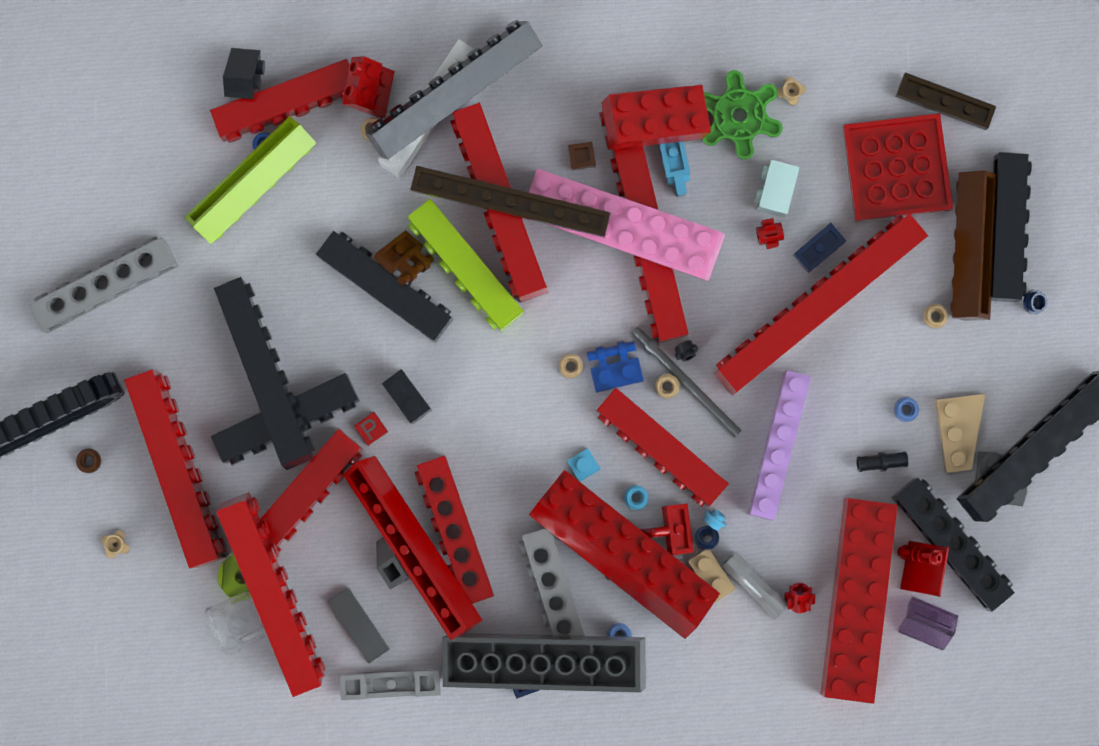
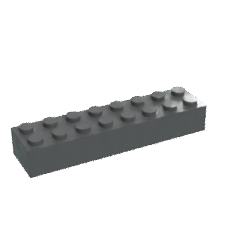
(545, 662)

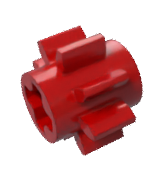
(770, 233)
(799, 598)

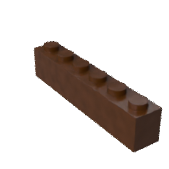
(974, 245)

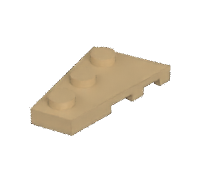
(959, 429)

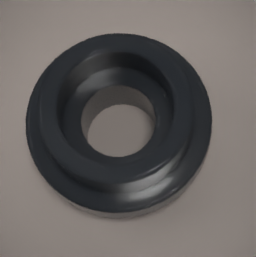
(685, 351)

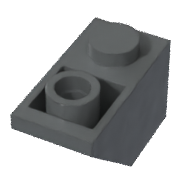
(389, 565)

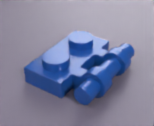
(615, 374)

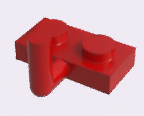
(675, 529)

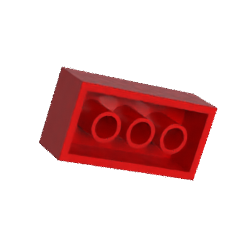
(655, 117)

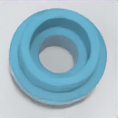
(641, 491)
(714, 519)

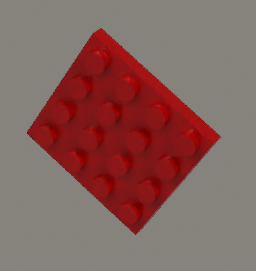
(897, 167)

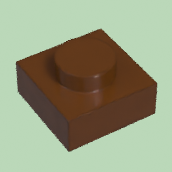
(581, 156)

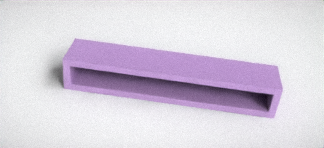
(779, 445)

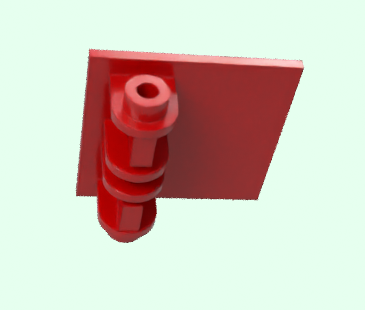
(923, 567)

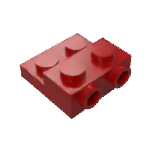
(368, 86)

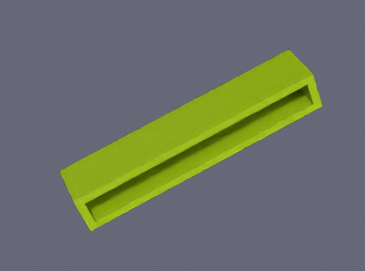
(250, 180)
(465, 265)

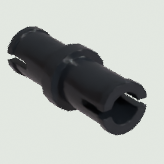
(882, 461)

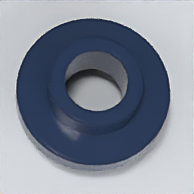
(1040, 302)
(706, 531)

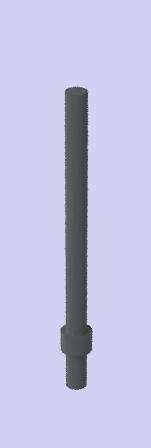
(652, 347)

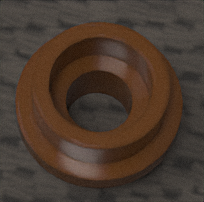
(81, 461)

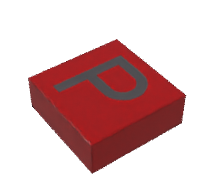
(371, 428)

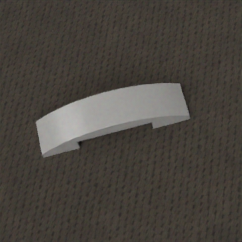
(390, 684)

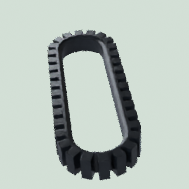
(58, 411)

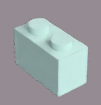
(777, 188)

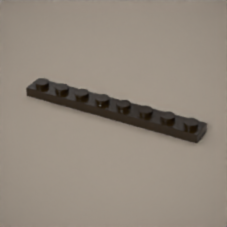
(510, 201)

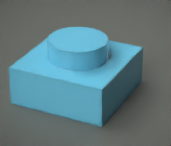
(583, 465)

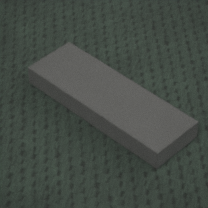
(358, 625)

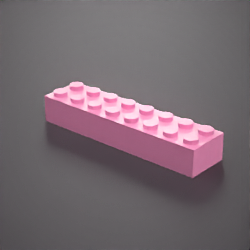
(639, 228)

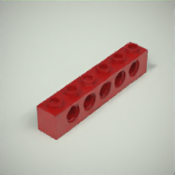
(440, 469)

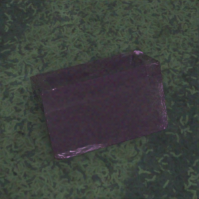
(929, 623)

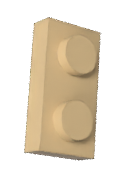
(709, 570)

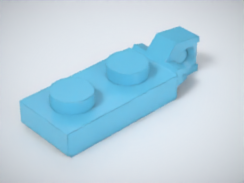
(675, 166)

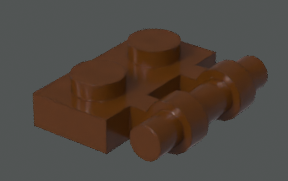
(397, 254)

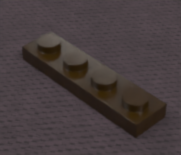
(945, 101)

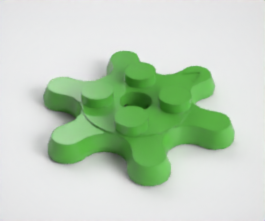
(753, 105)

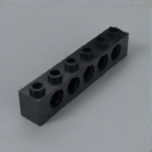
(1000, 587)

